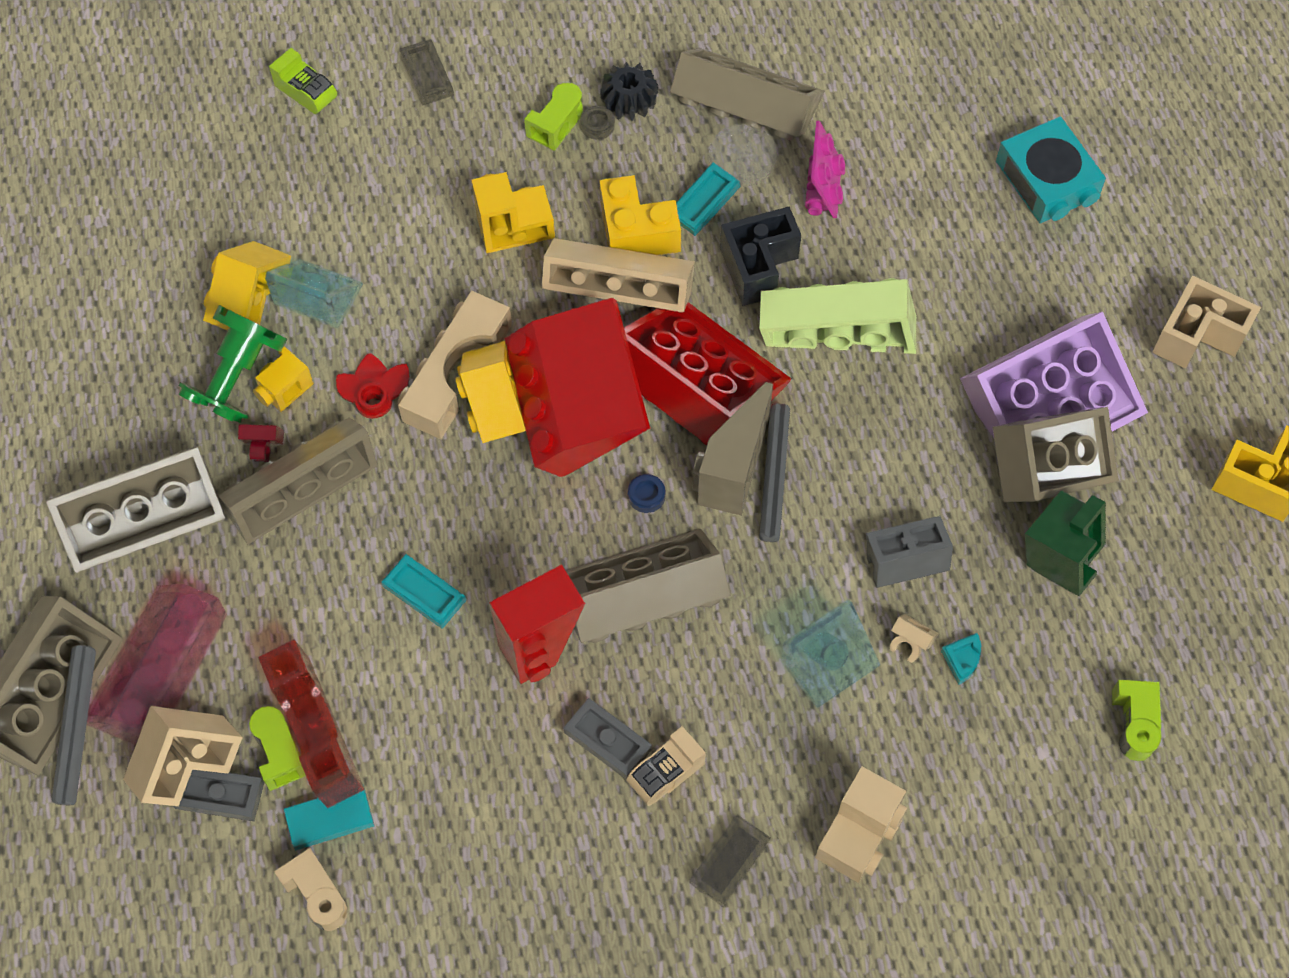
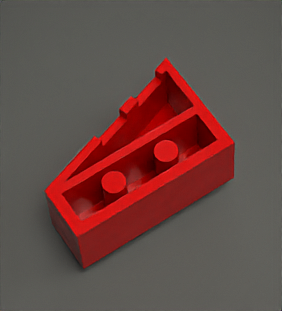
(536, 623)

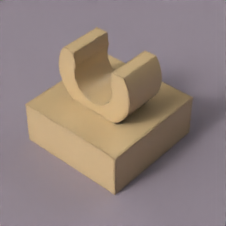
(914, 633)

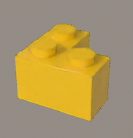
(511, 217)
(637, 227)
(241, 281)
(491, 391)
(1257, 477)

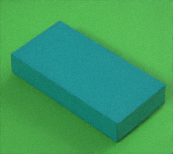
(706, 198)
(424, 591)
(315, 823)

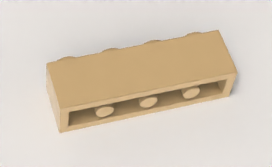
(618, 274)

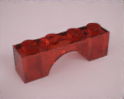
(311, 718)

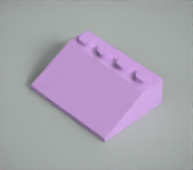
(1056, 375)

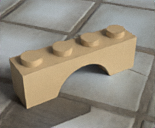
(429, 400)

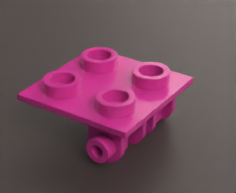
(824, 175)

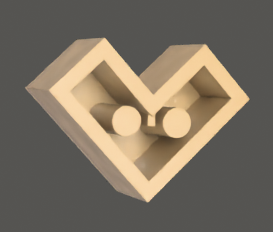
(1205, 316)
(173, 746)
(865, 817)

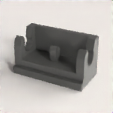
(909, 551)

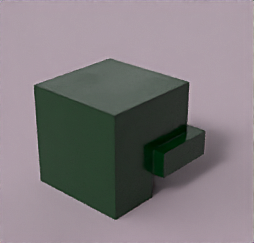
(1067, 541)

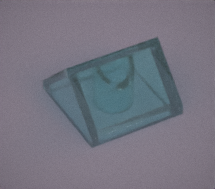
(313, 291)
(830, 654)

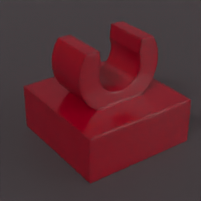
(260, 439)

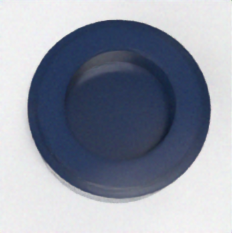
(646, 493)

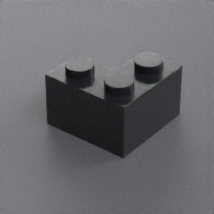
(755, 248)

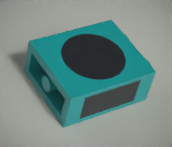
(1050, 170)

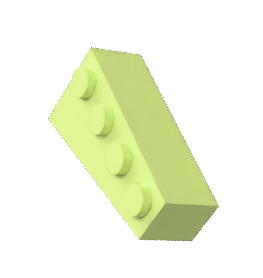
(840, 316)

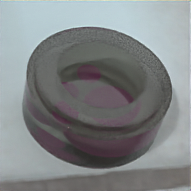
(597, 122)

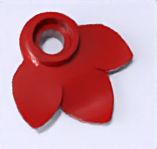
(371, 382)

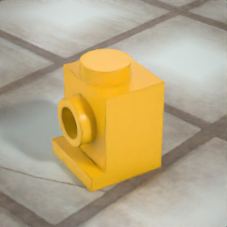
(282, 381)

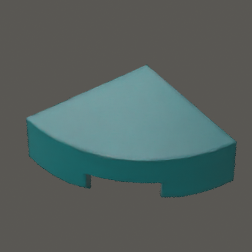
(963, 657)

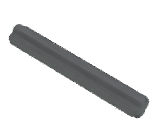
(774, 473)
(73, 725)

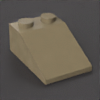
(732, 455)
(1055, 455)

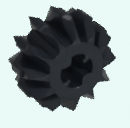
(629, 91)

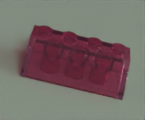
(156, 659)

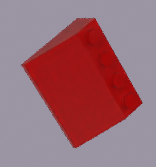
(696, 368)
(576, 386)

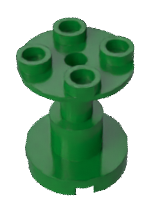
(238, 351)

